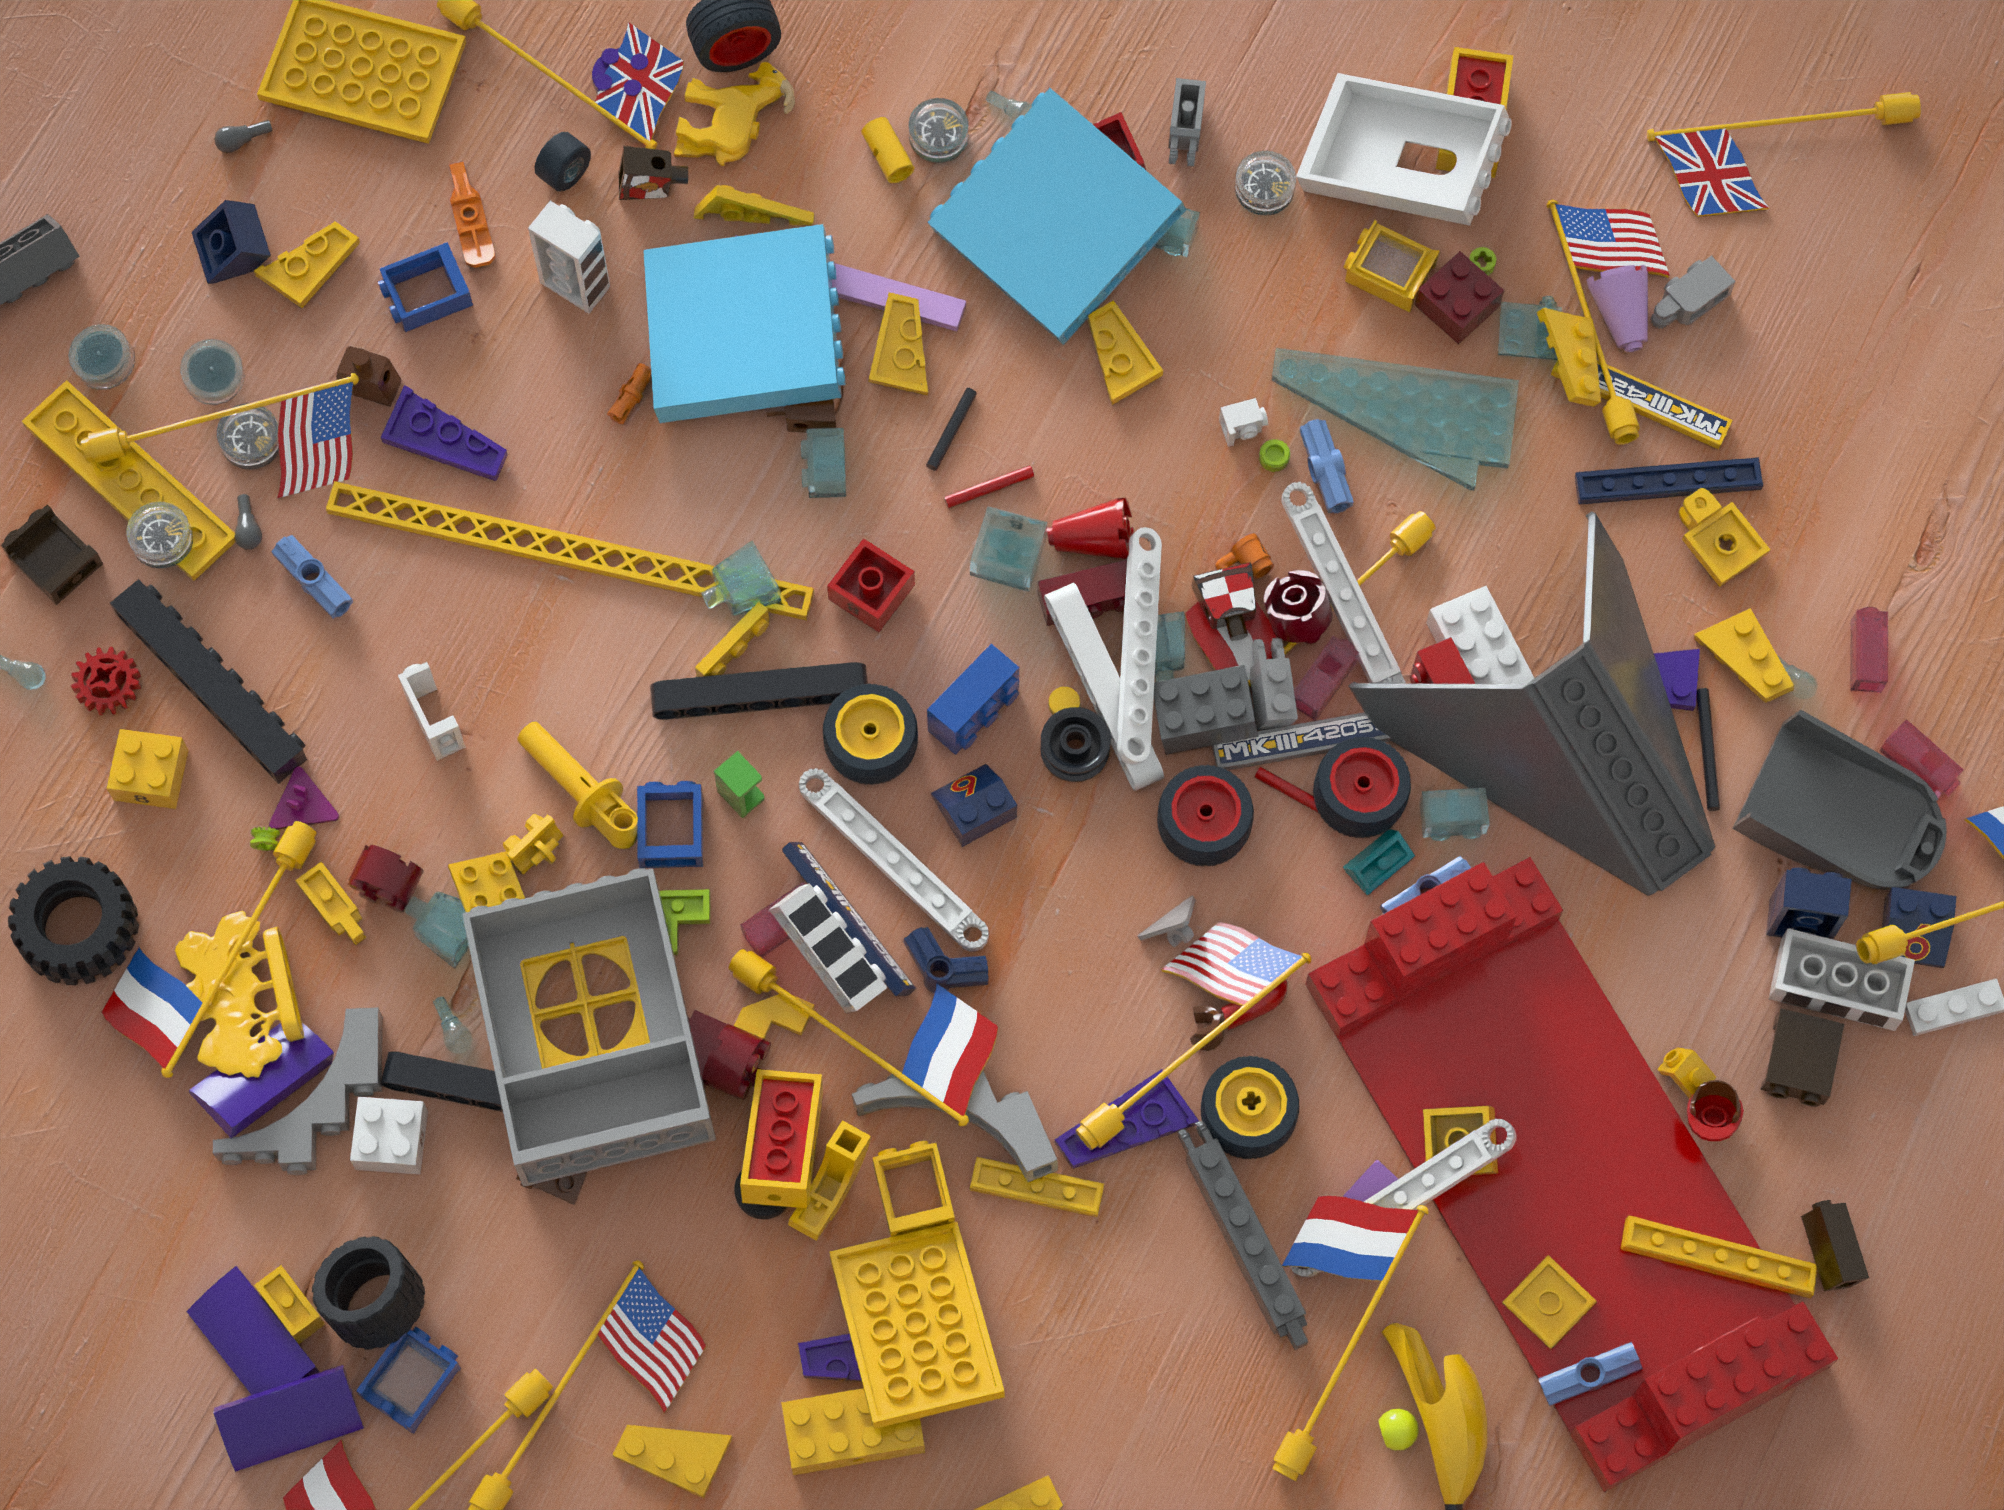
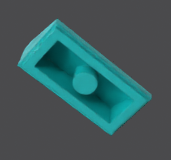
(1379, 861)

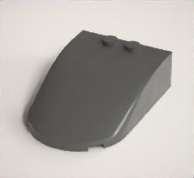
(1843, 808)

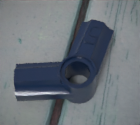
(930, 958)

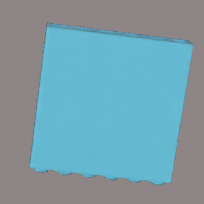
(1056, 215)
(743, 323)

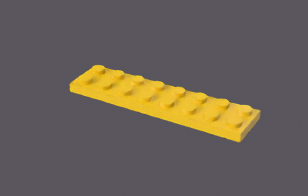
(128, 480)

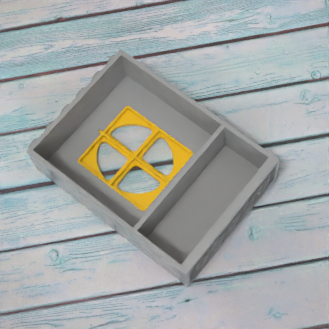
(612, 1103)

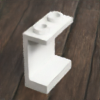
(442, 736)

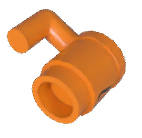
(1248, 550)

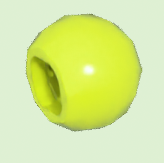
(1398, 1429)

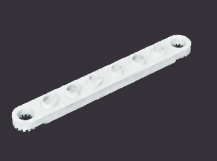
(1341, 587)
(1139, 646)
(894, 859)
(1440, 1172)

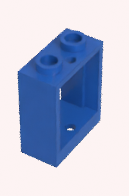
(415, 266)
(670, 855)

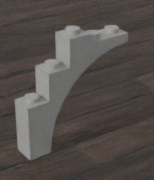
(326, 1110)
(1009, 1121)

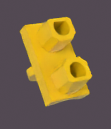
(535, 845)

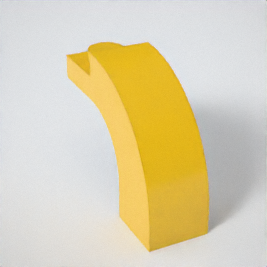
(833, 1181)

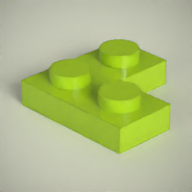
(685, 908)

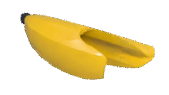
(1452, 1416)

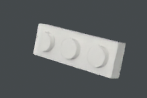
(1955, 1007)

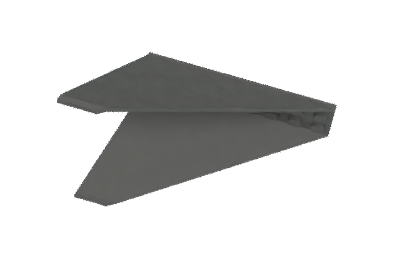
(1579, 747)

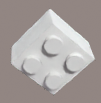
(389, 1135)

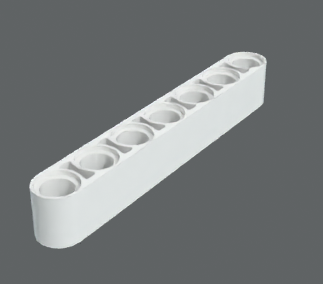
(1097, 675)

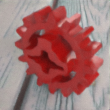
(102, 666)

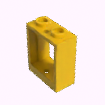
(892, 1159)

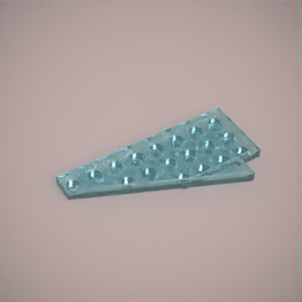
(1426, 413)

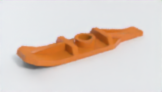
(472, 231)

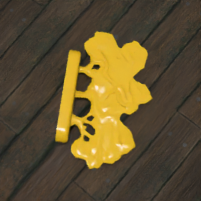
(230, 1043)

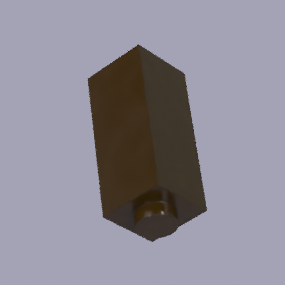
(1834, 1245)

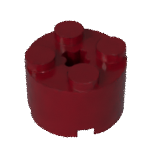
(1298, 607)
(385, 876)
(735, 1061)

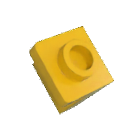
(1686, 1069)

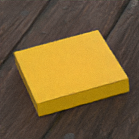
(1549, 1302)

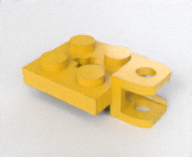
(1709, 524)

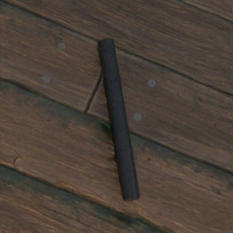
(1708, 751)

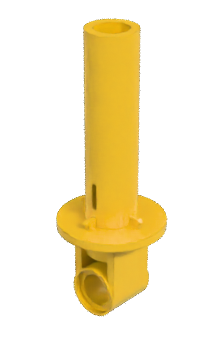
(597, 802)

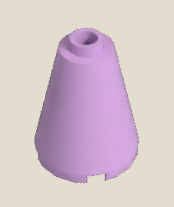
(1623, 304)

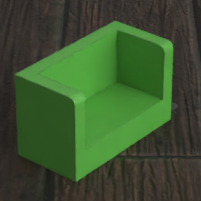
(737, 784)

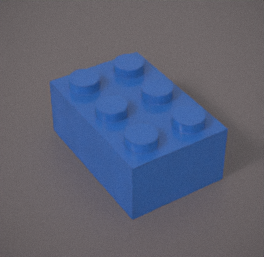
(974, 699)

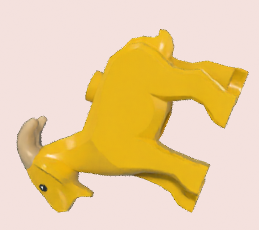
(734, 117)

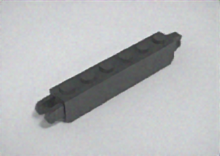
(1245, 1236)

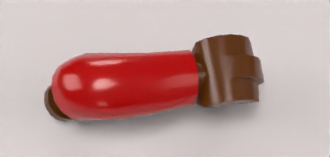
(1212, 1016)

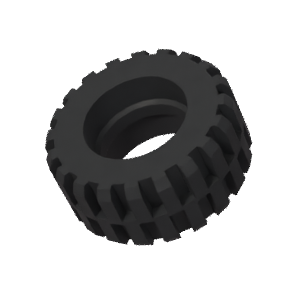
(51, 888)

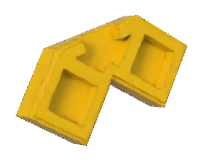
(774, 1010)

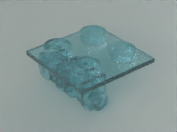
(1522, 332)

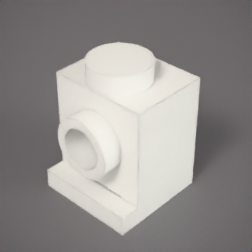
(1242, 420)

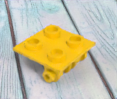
(485, 881)

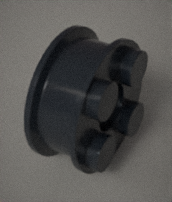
(1070, 763)

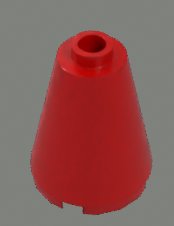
(1094, 531)

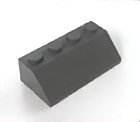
(32, 256)

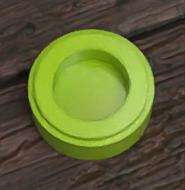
(1274, 455)

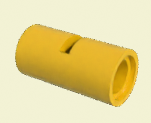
(887, 150)

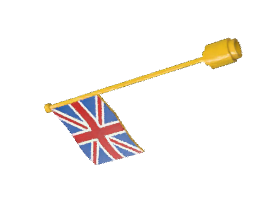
(633, 114)
(1713, 168)

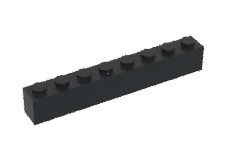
(209, 681)

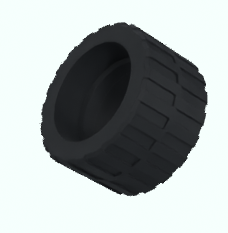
(389, 1314)

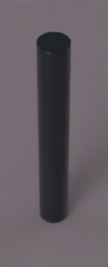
(951, 429)

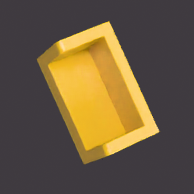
(289, 1304)

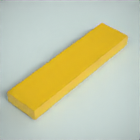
(1049, 1191)

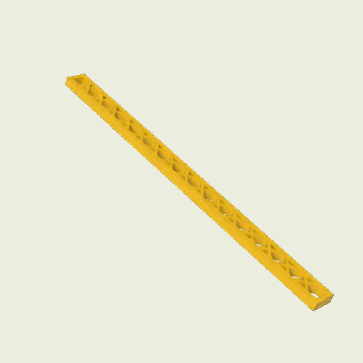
(546, 537)

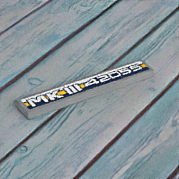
(1294, 741)

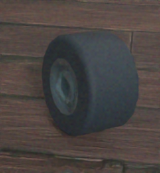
(562, 161)

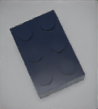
(1809, 903)

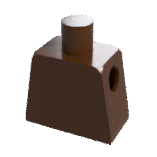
(372, 371)
(806, 415)

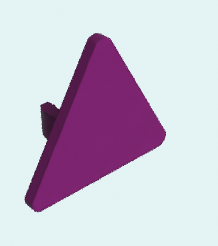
(302, 803)

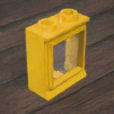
(1389, 265)

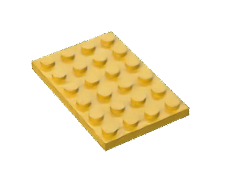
(362, 68)
(916, 1325)

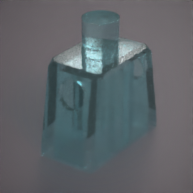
(742, 582)
(1170, 645)
(440, 926)

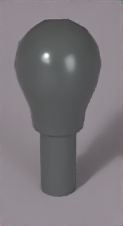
(233, 137)
(247, 532)

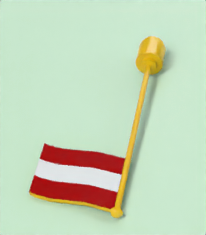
(1225, 653)
(336, 1486)

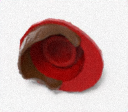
(1714, 1111)

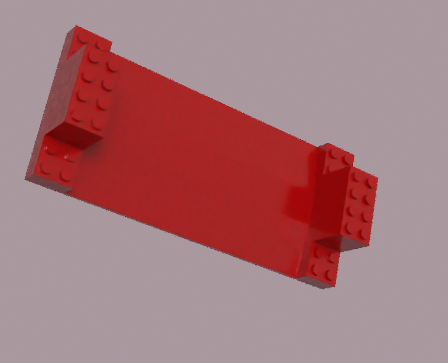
(1491, 1005)

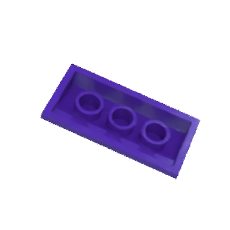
(239, 1100)
(249, 1335)
(288, 1418)

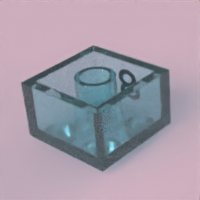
(1008, 548)

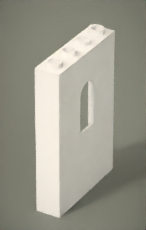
(1365, 133)

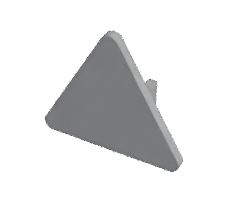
(1173, 923)

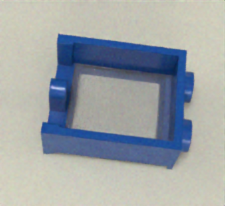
(409, 1378)

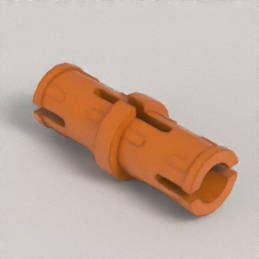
(630, 394)

